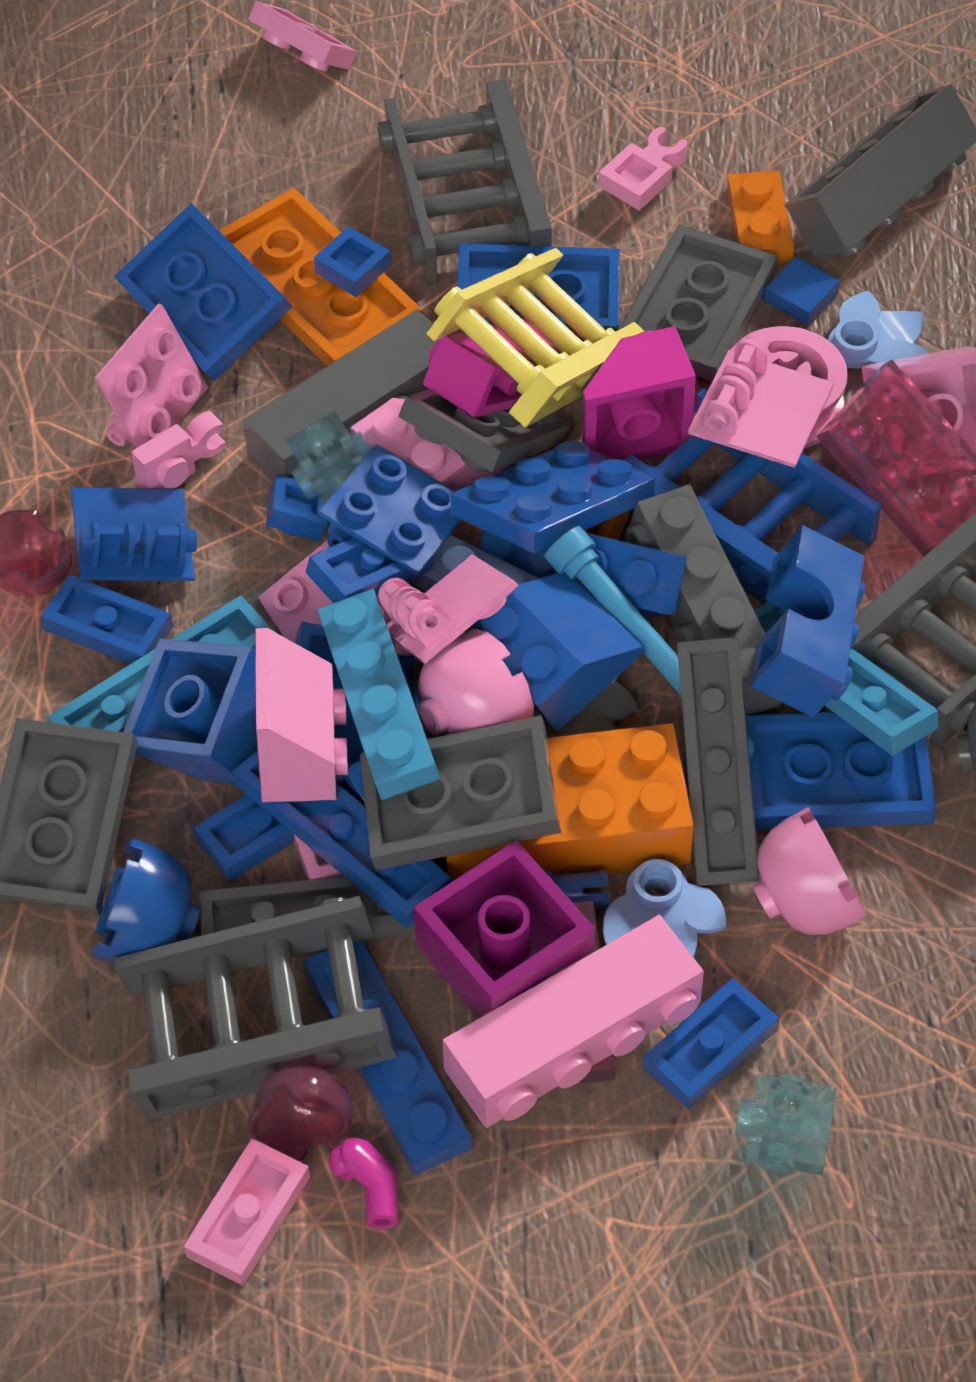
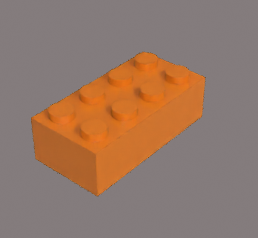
(616, 804)

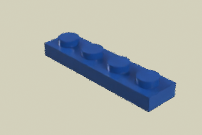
(643, 574)
(340, 836)
(404, 1087)

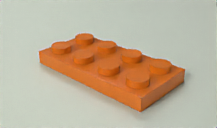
(282, 245)

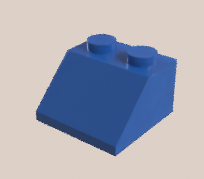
(561, 644)
(197, 709)

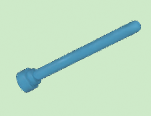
(575, 557)

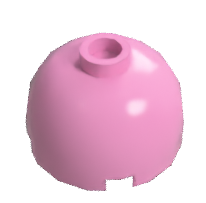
(471, 687)
(805, 879)

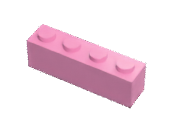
(573, 1022)

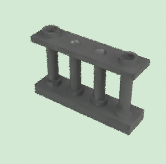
(505, 154)
(908, 607)
(240, 1067)

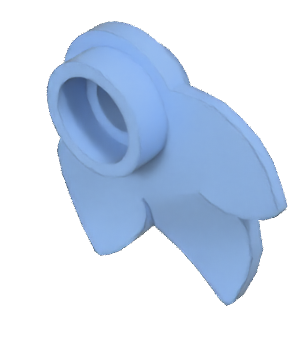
(873, 335)
(685, 908)

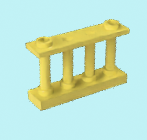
(557, 377)

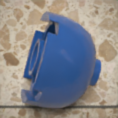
(145, 904)

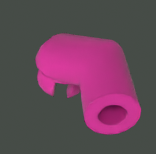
(375, 1173)

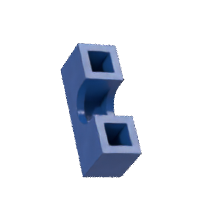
(810, 645)

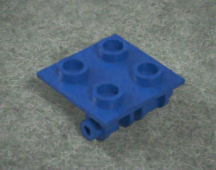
(391, 510)
(133, 534)

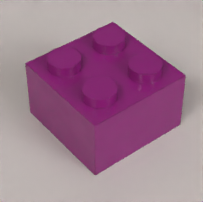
(501, 930)

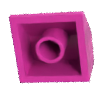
(640, 397)

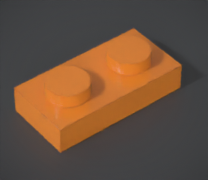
(760, 213)

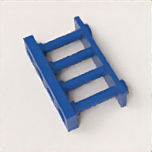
(842, 504)

